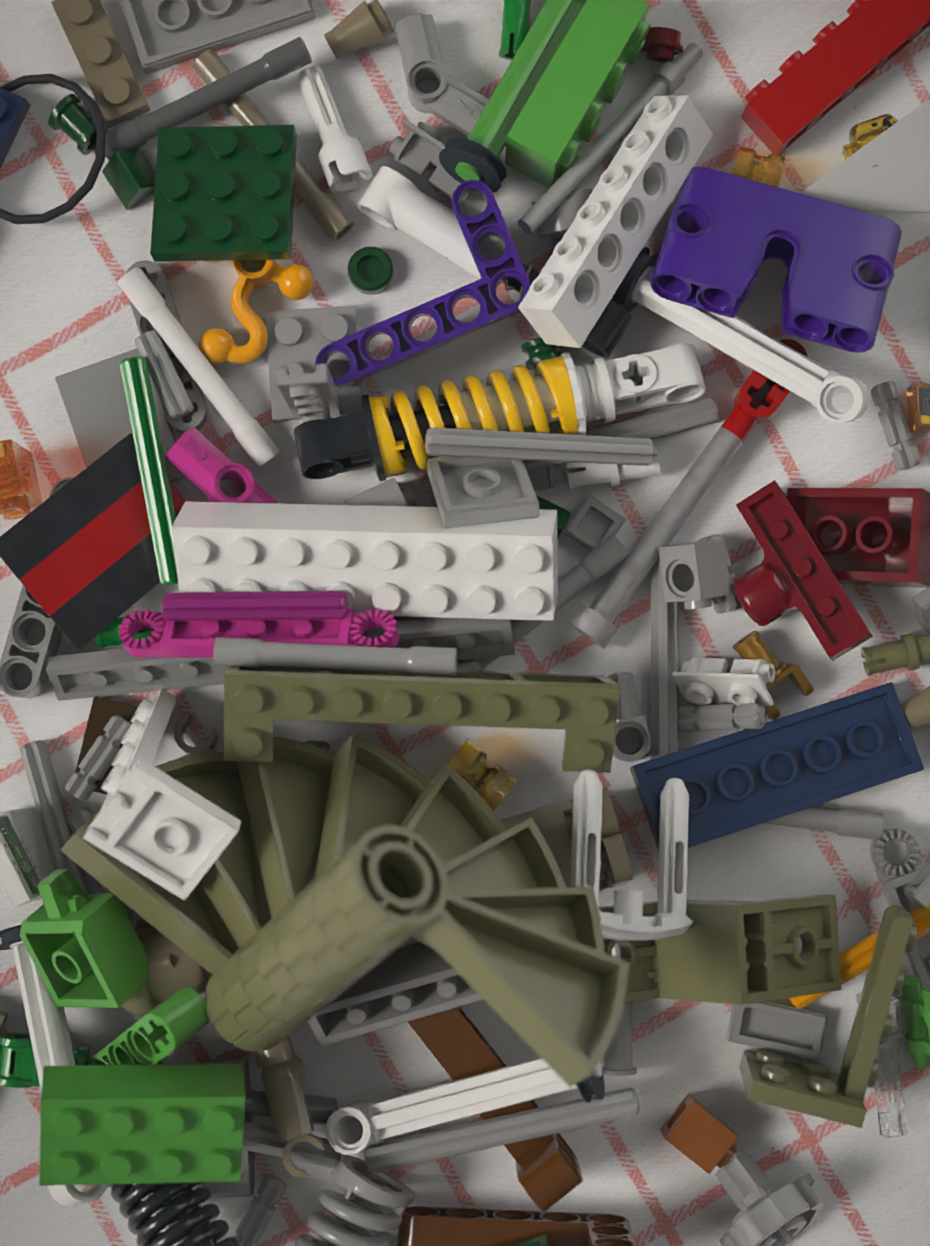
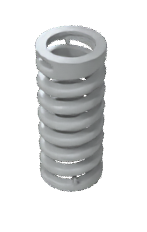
(349, 1174)

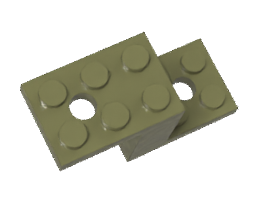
(738, 952)

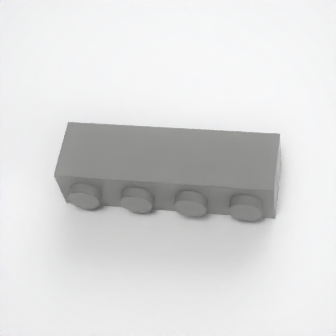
(399, 989)

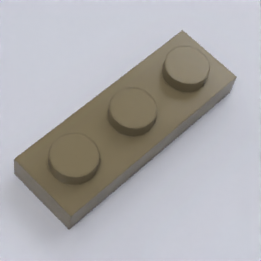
(101, 59)

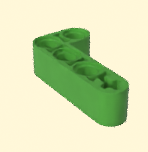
(157, 1031)

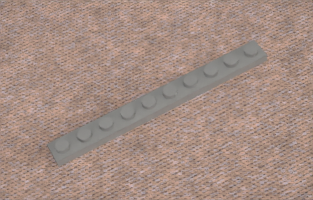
(121, 673)

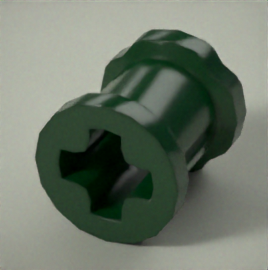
(76, 123)

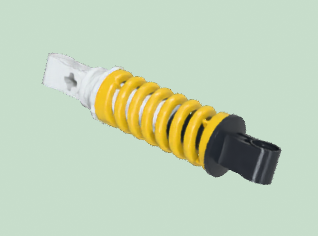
(553, 398)

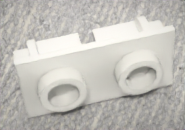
(707, 682)

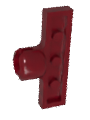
(795, 576)

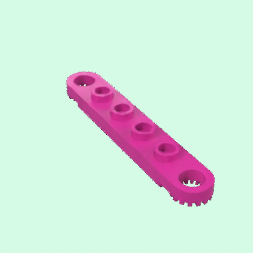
(197, 638)

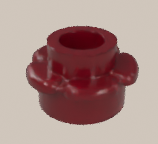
(662, 44)

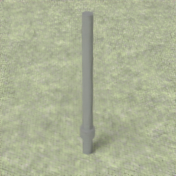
(664, 82)

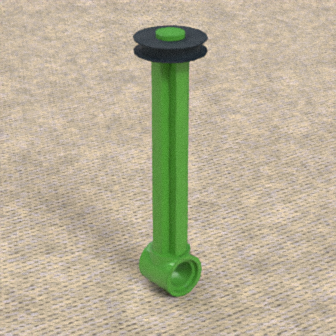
(479, 153)

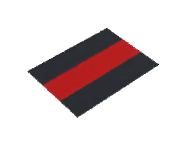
(88, 546)

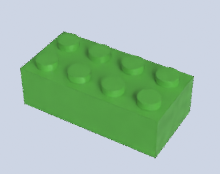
(574, 86)
(141, 1124)

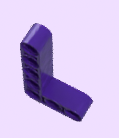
(442, 308)

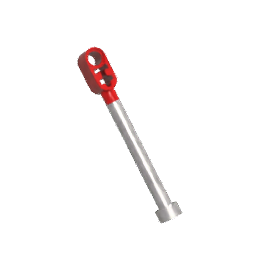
(597, 619)

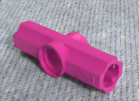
(208, 466)

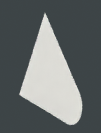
(897, 182)

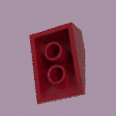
(869, 533)

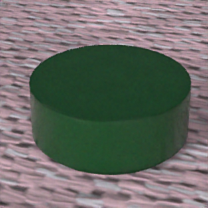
(370, 270)

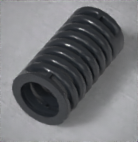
(179, 1207)

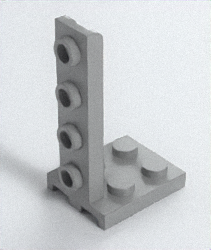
(292, 346)

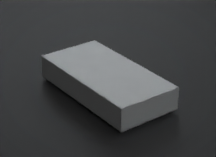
(778, 1028)

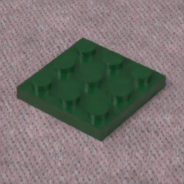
(224, 193)

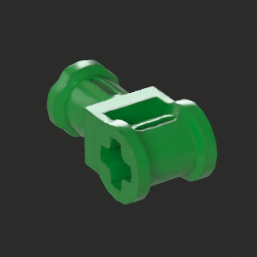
(18, 1060)

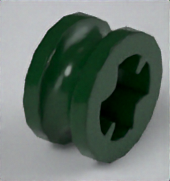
(539, 350)

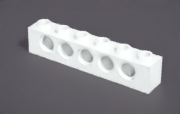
(616, 221)

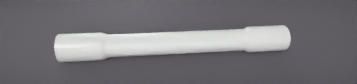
(152, 306)

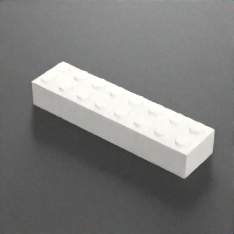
(375, 554)

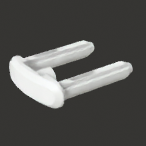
(627, 918)

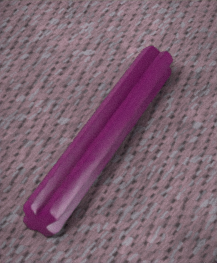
(255, 606)

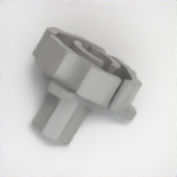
(766, 1206)

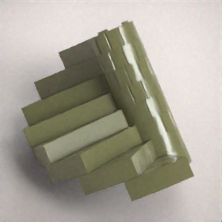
(347, 865)

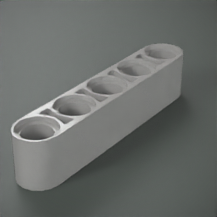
(20, 651)

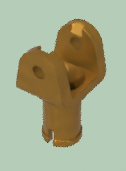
(753, 647)

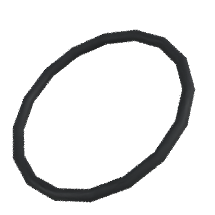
(100, 148)

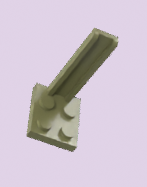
(812, 1086)

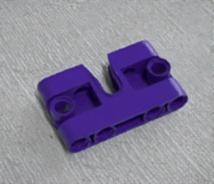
(833, 256)

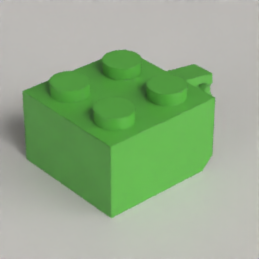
(84, 945)

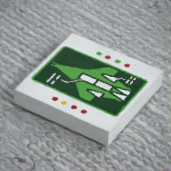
(17, 866)

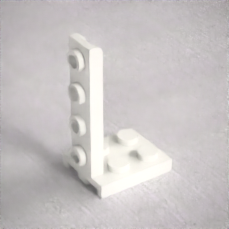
(153, 818)

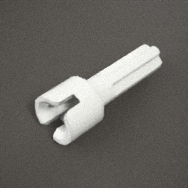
(340, 154)

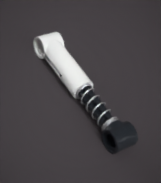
(400, 205)

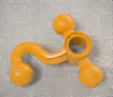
(294, 282)

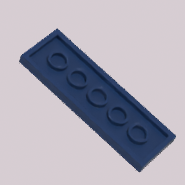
(784, 765)

